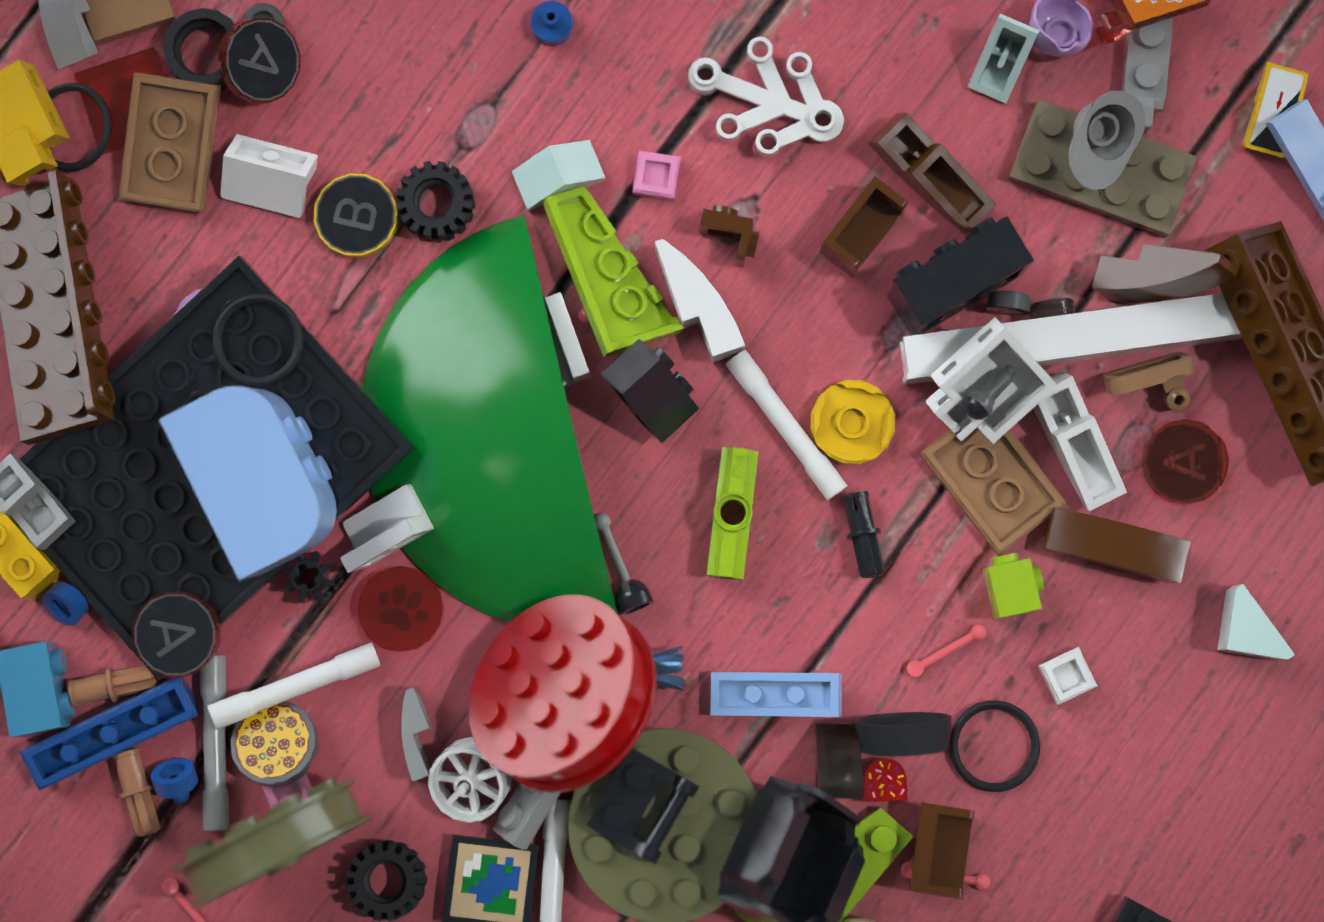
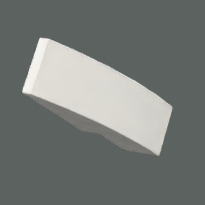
(699, 303)
(1079, 444)

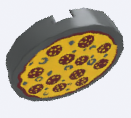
(275, 745)

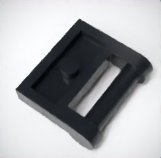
(629, 798)

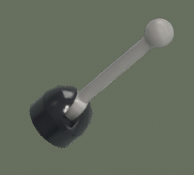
(632, 593)

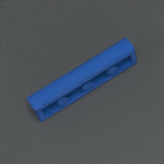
(110, 732)

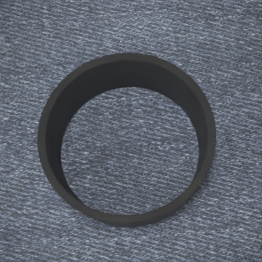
(903, 733)

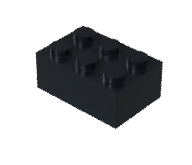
(959, 275)

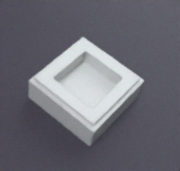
(1067, 675)

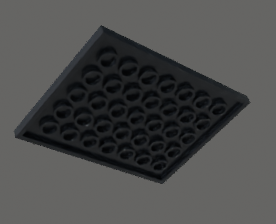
(127, 490)

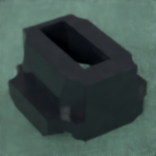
(793, 856)

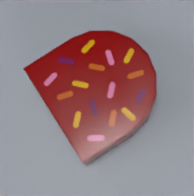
(884, 781)

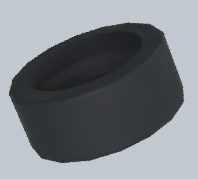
(180, 30)

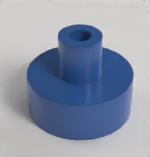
(553, 31)
(65, 603)
(174, 779)

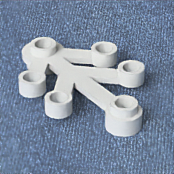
(772, 101)

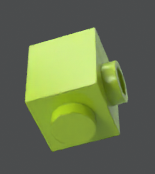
(1013, 586)

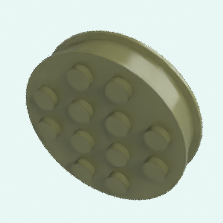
(272, 845)
(696, 847)

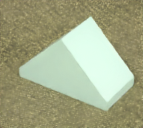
(1003, 58)
(556, 171)
(1248, 629)

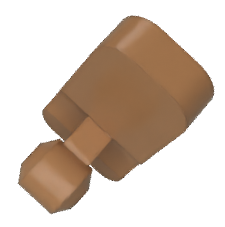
(1166, 371)

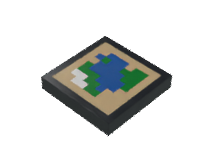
(489, 881)

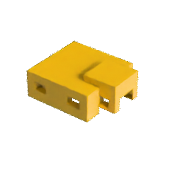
(26, 124)

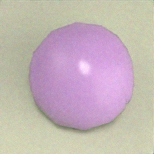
(1062, 25)

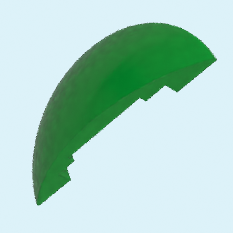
(495, 456)

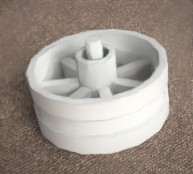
(466, 783)

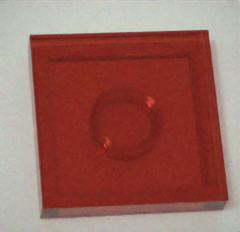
(114, 84)

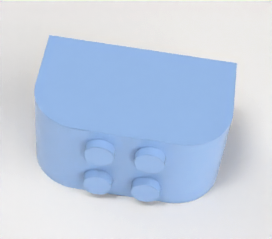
(254, 476)

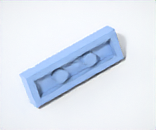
(1302, 142)
(776, 694)

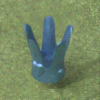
(666, 664)

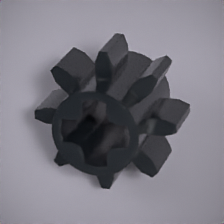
(297, 573)

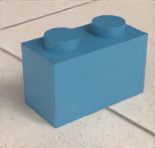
(35, 689)

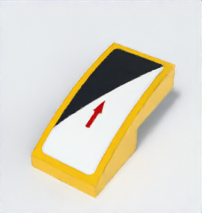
(1277, 91)

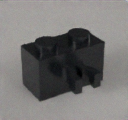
(651, 390)

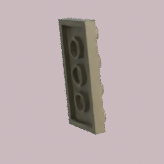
(1142, 196)

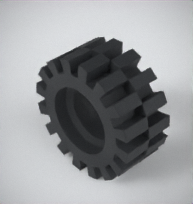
(435, 176)
(359, 880)

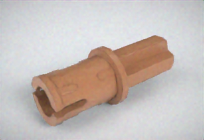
(110, 685)
(137, 792)

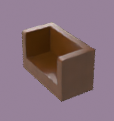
(863, 226)
(941, 851)

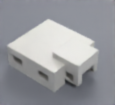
(973, 368)

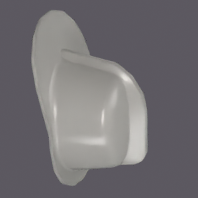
(1105, 138)

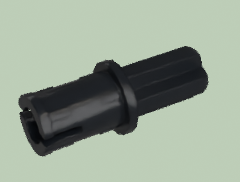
(864, 535)

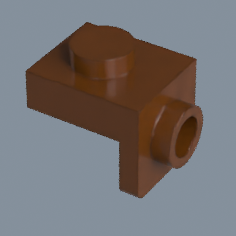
(725, 223)

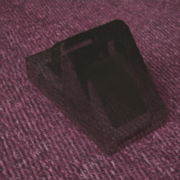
(838, 761)

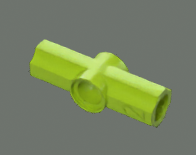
(734, 485)

